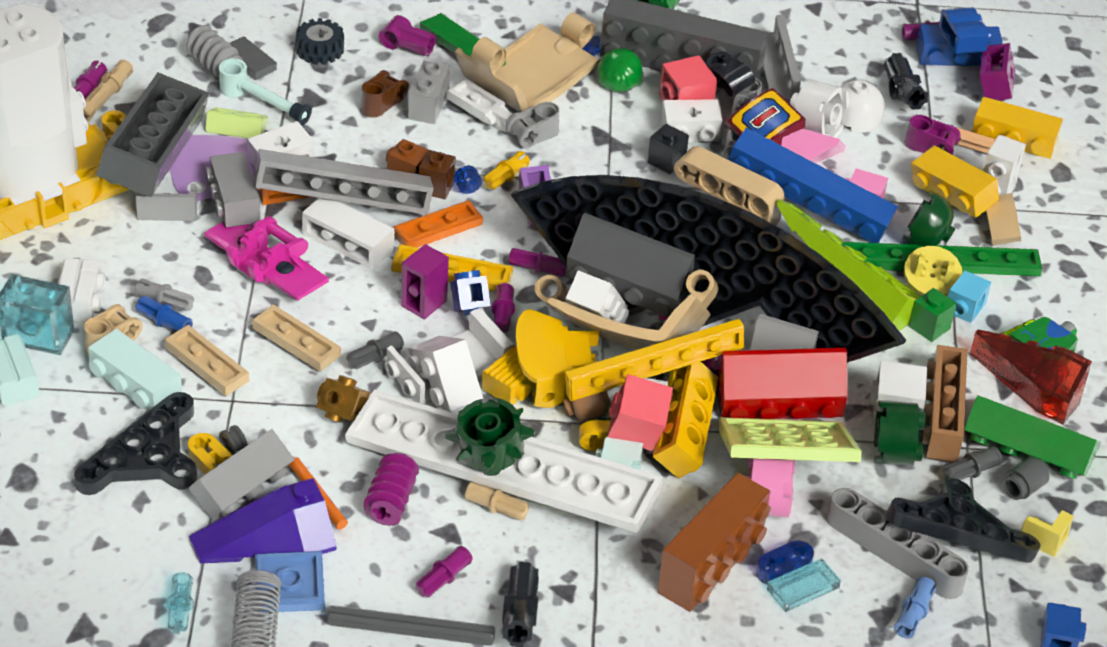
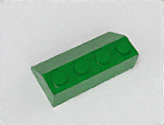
(1031, 435)

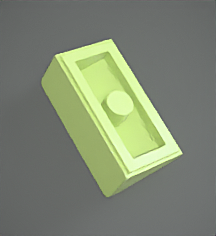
(235, 122)

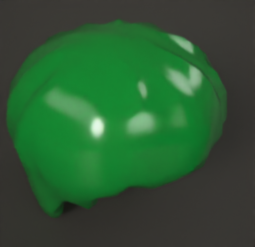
(620, 70)

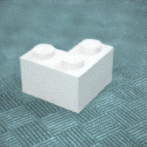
(449, 371)

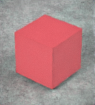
(687, 80)
(639, 411)

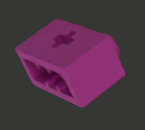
(997, 72)

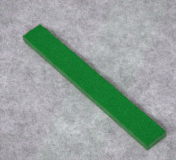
(972, 259)

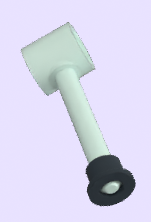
(235, 82)

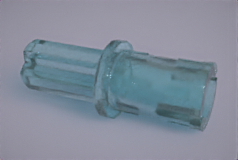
(180, 602)

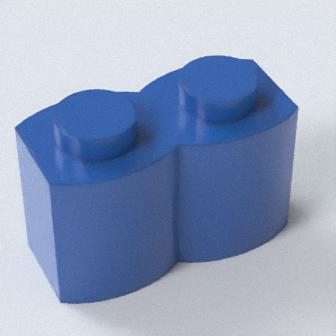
(964, 30)

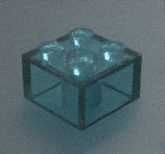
(37, 312)

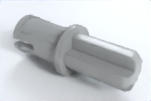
(164, 294)

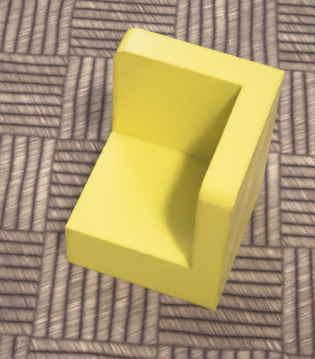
(1050, 536)

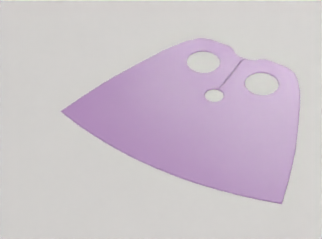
(195, 158)

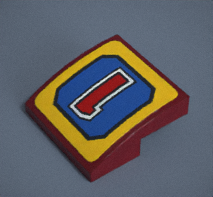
(768, 116)

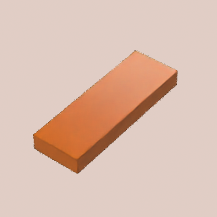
(438, 225)

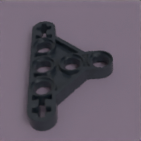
(136, 460)
(963, 521)

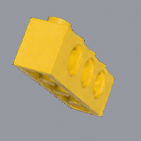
(688, 419)

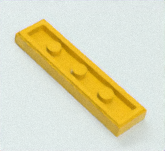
(494, 272)

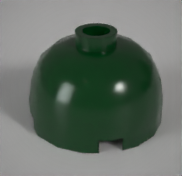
(931, 222)

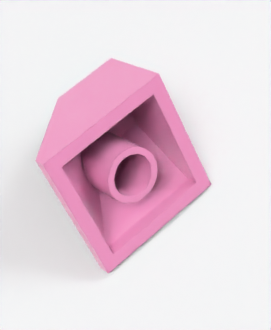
(813, 145)

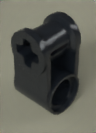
(730, 73)

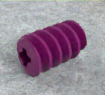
(391, 489)

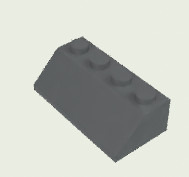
(636, 265)

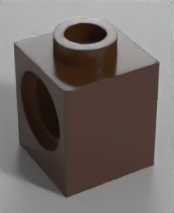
(441, 171)

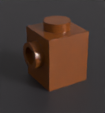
(405, 157)

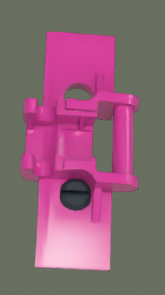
(273, 265)

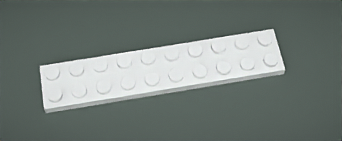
(543, 474)

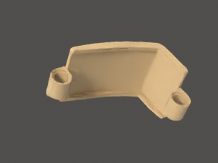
(537, 64)
(684, 319)

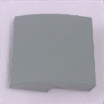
(779, 334)

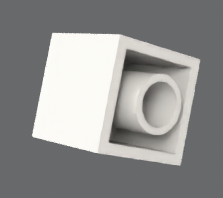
(898, 383)

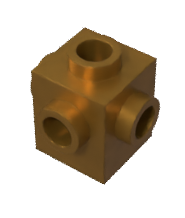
(341, 398)

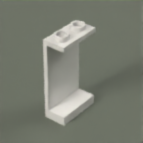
(485, 346)

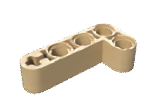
(730, 183)

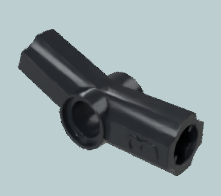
(904, 83)
(520, 604)

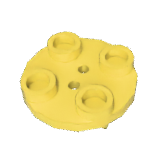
(919, 269)

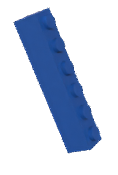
(815, 186)

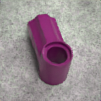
(401, 33)

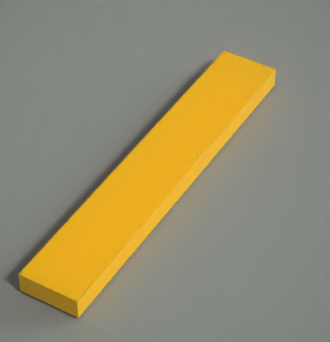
(654, 359)

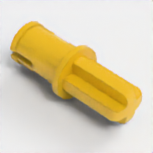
(506, 170)

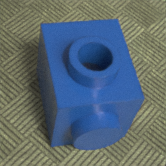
(1062, 626)

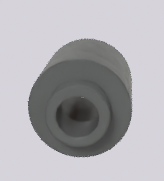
(1026, 478)

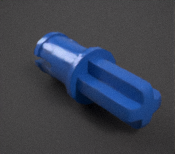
(162, 314)

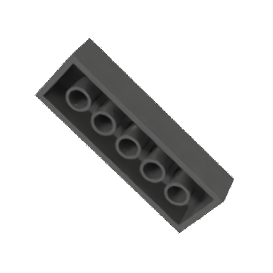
(669, 35)
(153, 134)

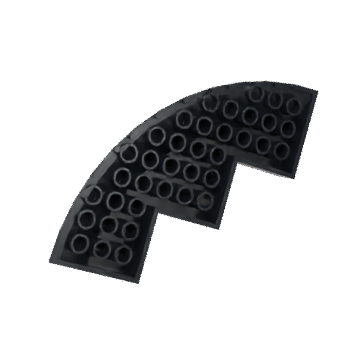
(741, 251)

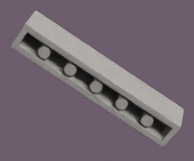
(343, 181)

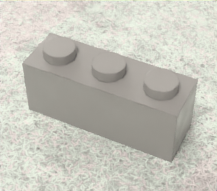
(233, 189)
(242, 475)

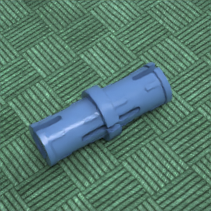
(915, 607)

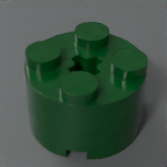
(898, 433)

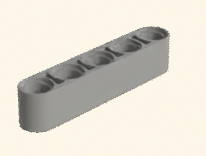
(903, 549)

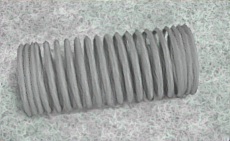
(258, 595)

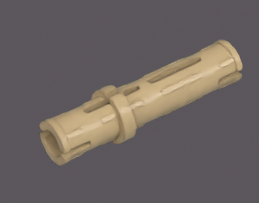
(110, 83)

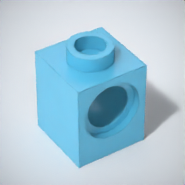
(970, 295)

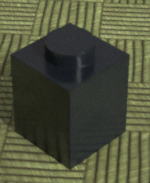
(667, 148)

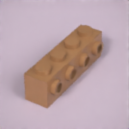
(946, 403)

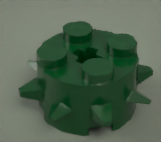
(490, 435)

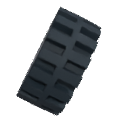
(319, 41)

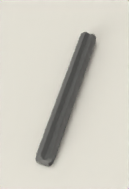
(411, 625)

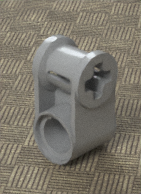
(537, 124)

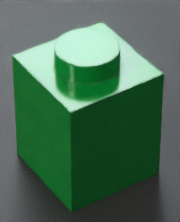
(932, 314)

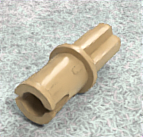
(497, 501)

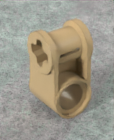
(107, 321)

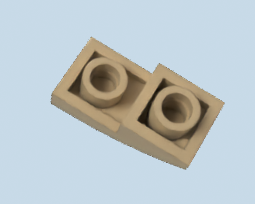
(1003, 221)

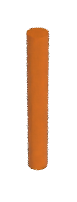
(334, 513)

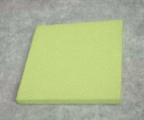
(788, 439)

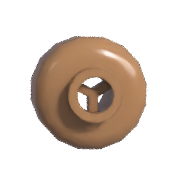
(589, 407)

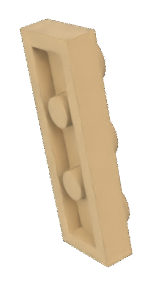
(296, 337)
(207, 360)

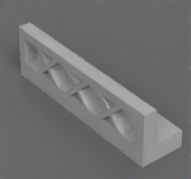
(779, 63)

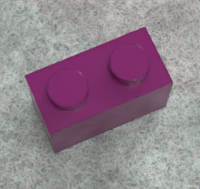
(424, 281)

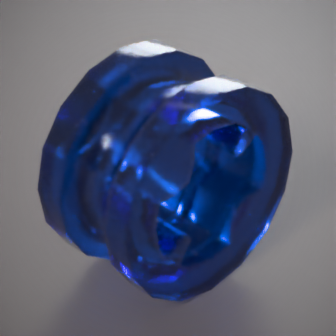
(472, 184)

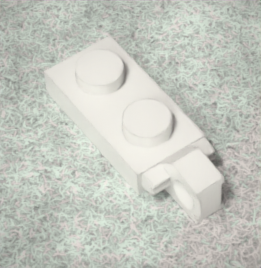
(480, 104)

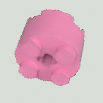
(778, 478)

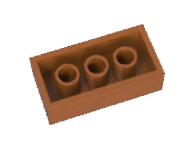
(714, 542)

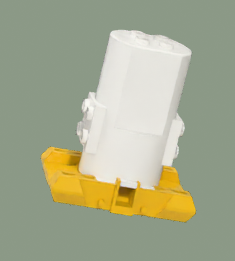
(44, 138)

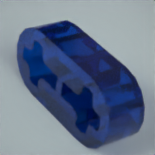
(783, 560)

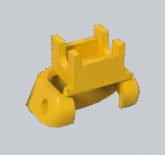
(548, 351)

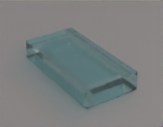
(803, 584)

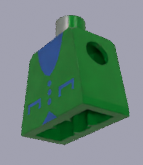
(1048, 333)

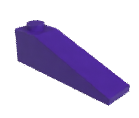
(280, 522)

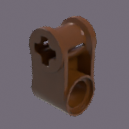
(382, 94)

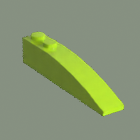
(882, 287)

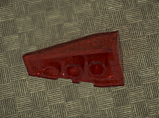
(1041, 376)

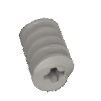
(210, 48)

